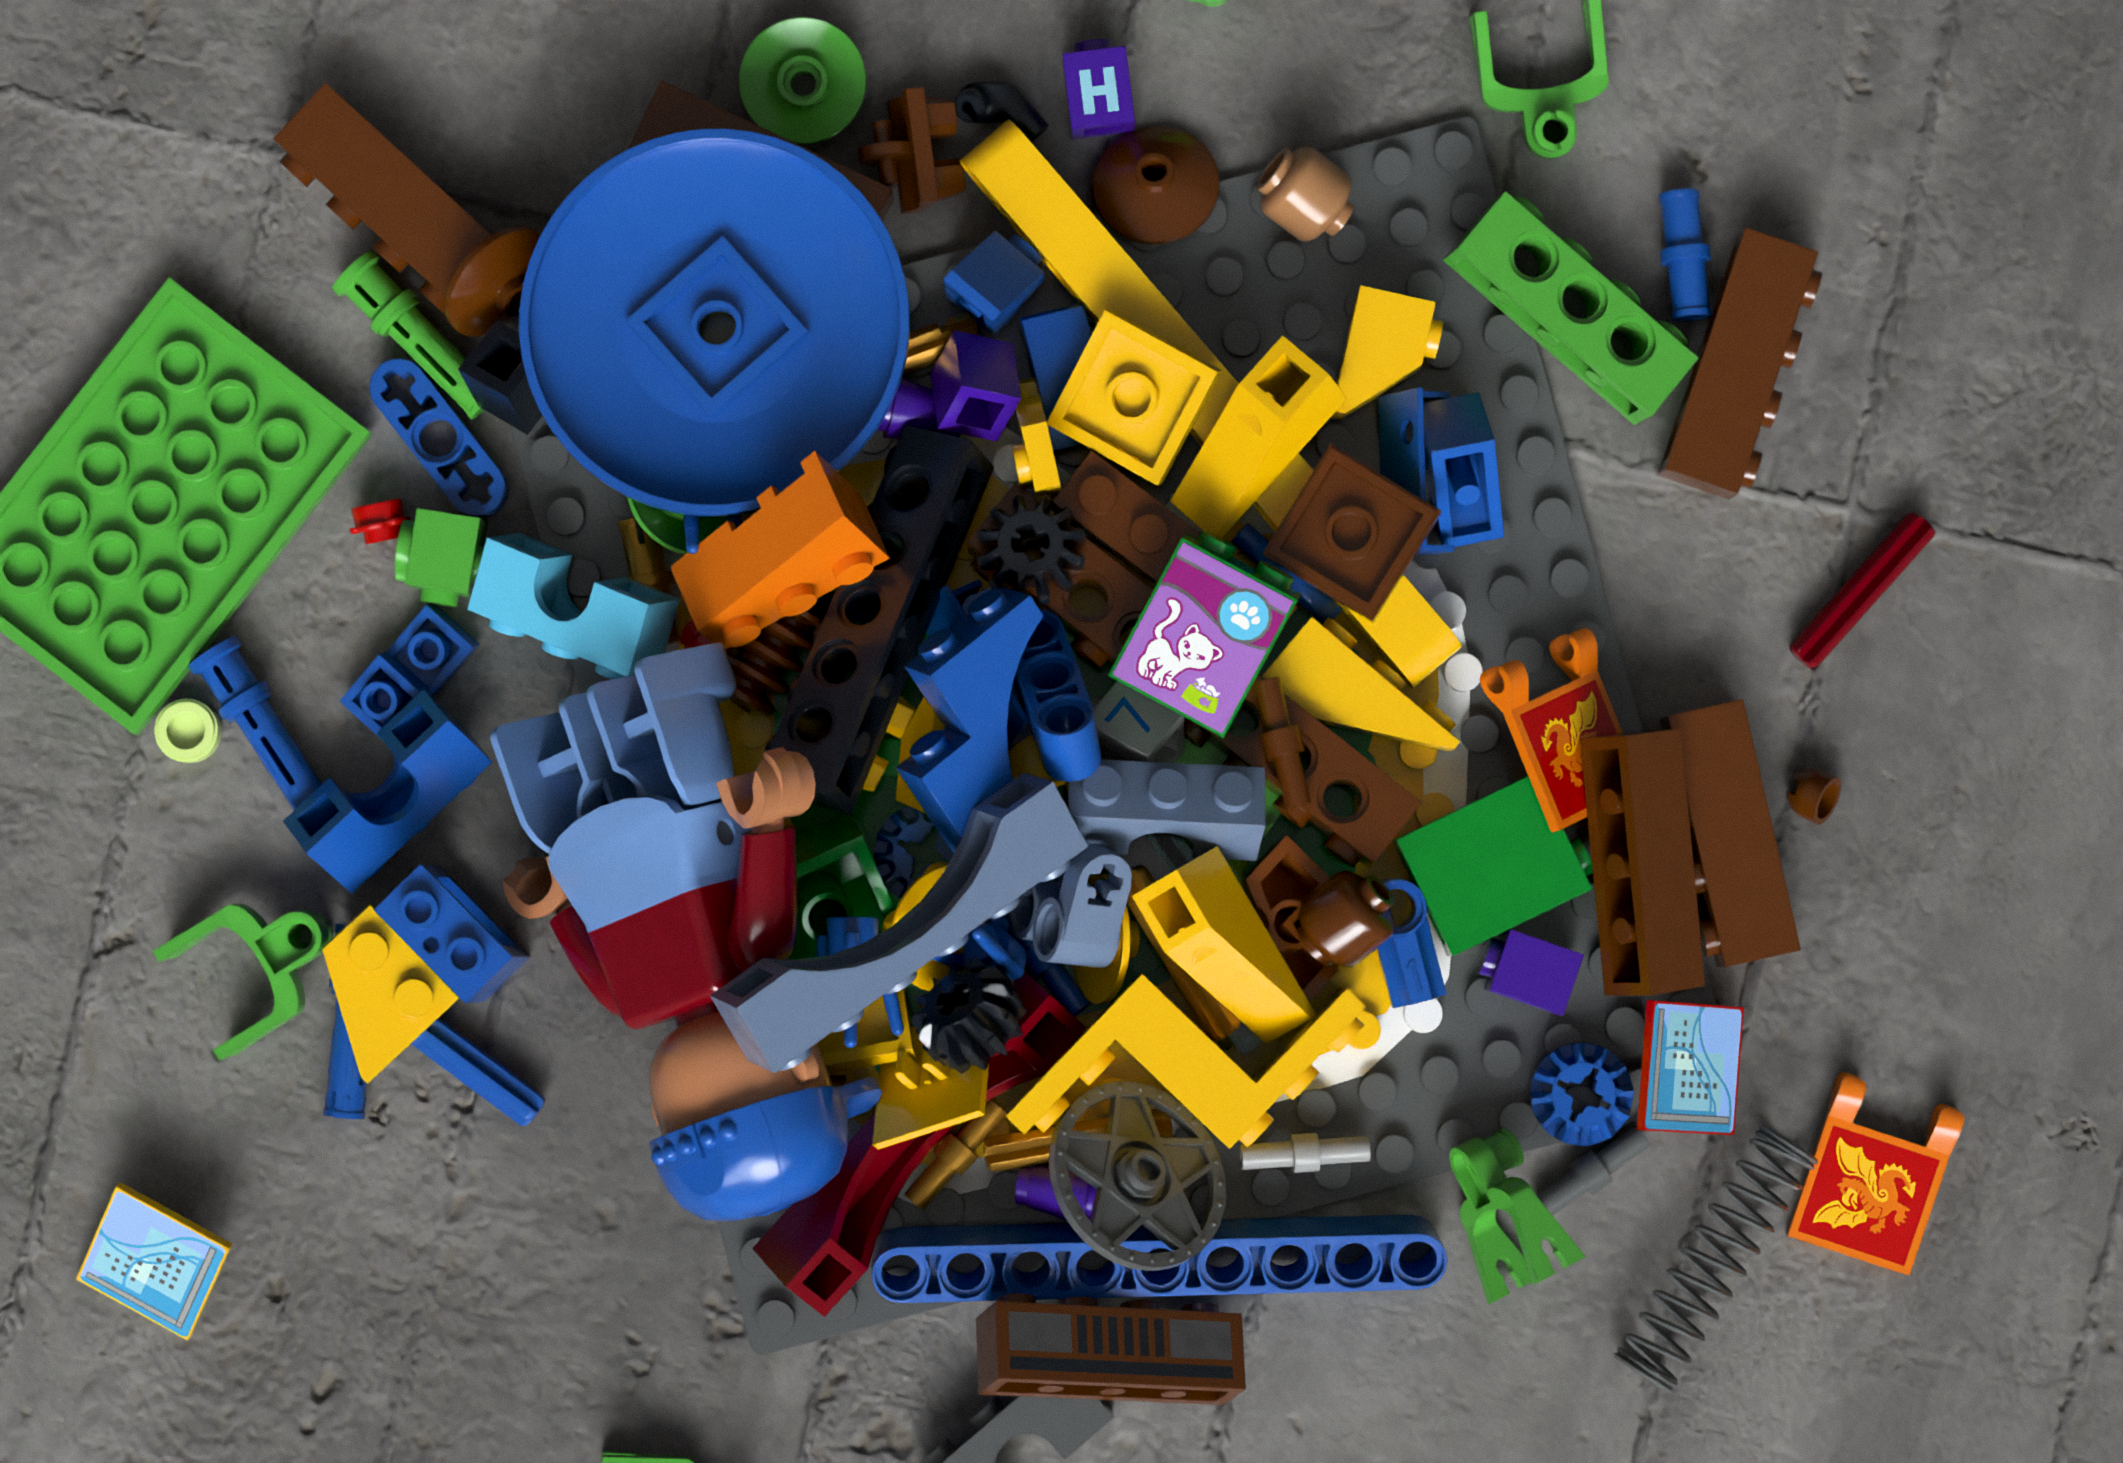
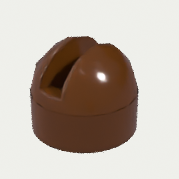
(1815, 795)

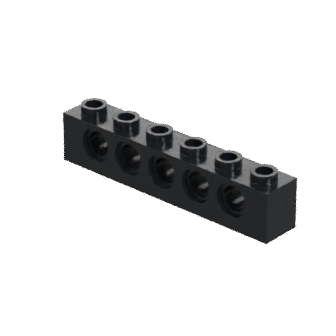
(906, 593)

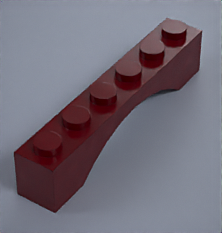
(830, 1237)

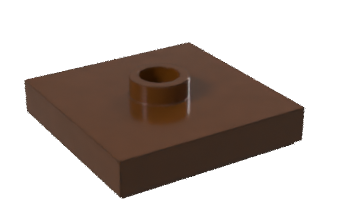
(1352, 533)

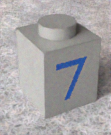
(1137, 727)

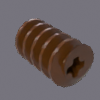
(762, 660)

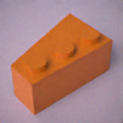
(780, 557)

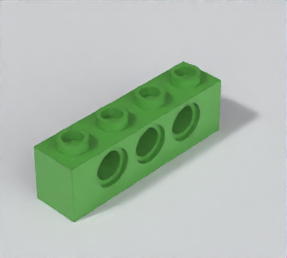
(1536, 305)

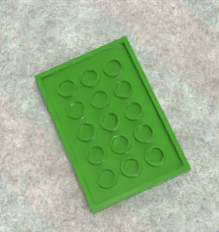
(161, 504)

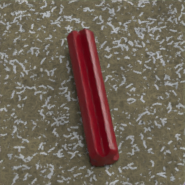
(1862, 590)

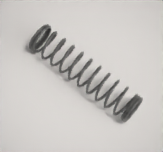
(1771, 1140)

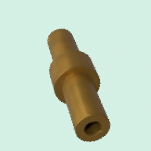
(954, 1155)

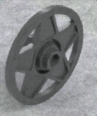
(1137, 1176)

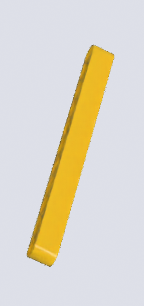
(1105, 277)

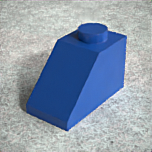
(995, 281)
(1462, 470)

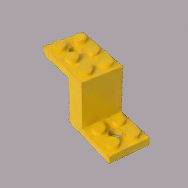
(1190, 1062)

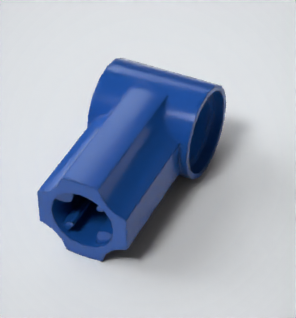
(1410, 955)

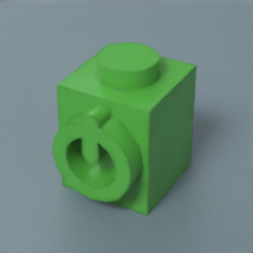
(440, 555)

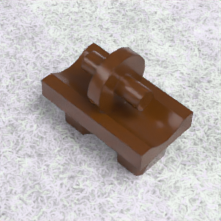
(906, 153)

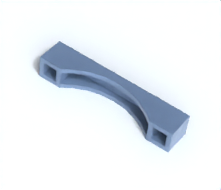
(1006, 849)

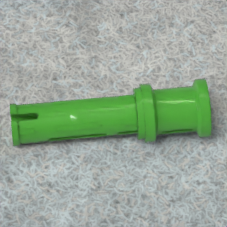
(396, 314)

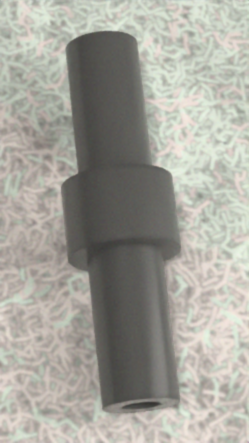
(1593, 1171)

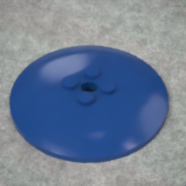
(693, 232)

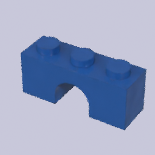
(361, 831)

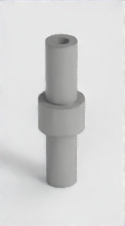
(1305, 1152)

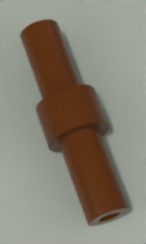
(1282, 742)

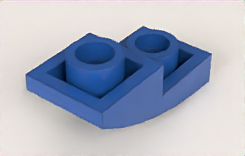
(1053, 348)
(418, 660)

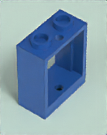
(466, 942)

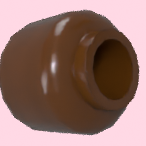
(1346, 919)

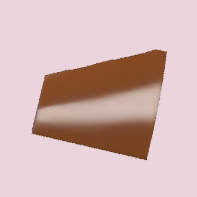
(1277, 889)

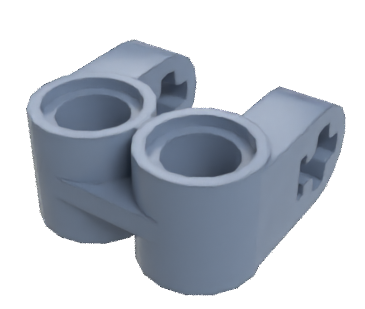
(1068, 917)

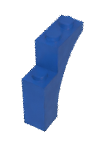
(969, 685)

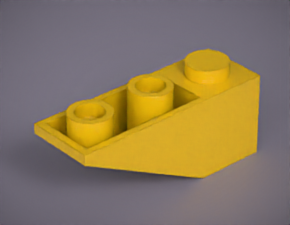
(1257, 436)
(1348, 693)
(1223, 945)

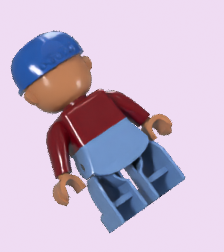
(665, 893)

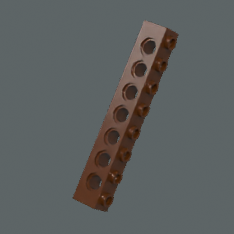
(1382, 801)

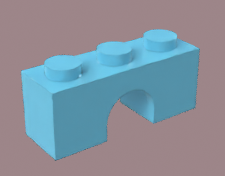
(526, 593)

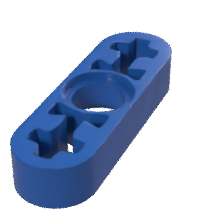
(423, 392)

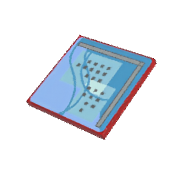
(1690, 1068)

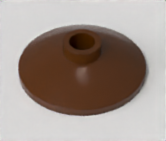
(1159, 209)
(490, 281)

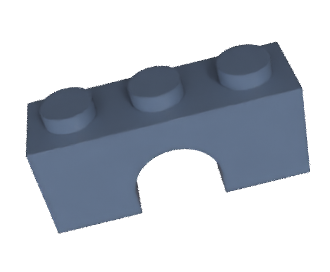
(1195, 801)

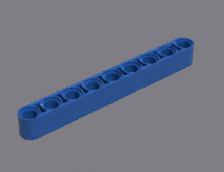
(1248, 1274)

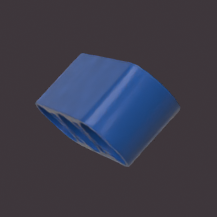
(1057, 703)

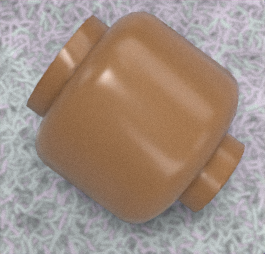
(1305, 193)

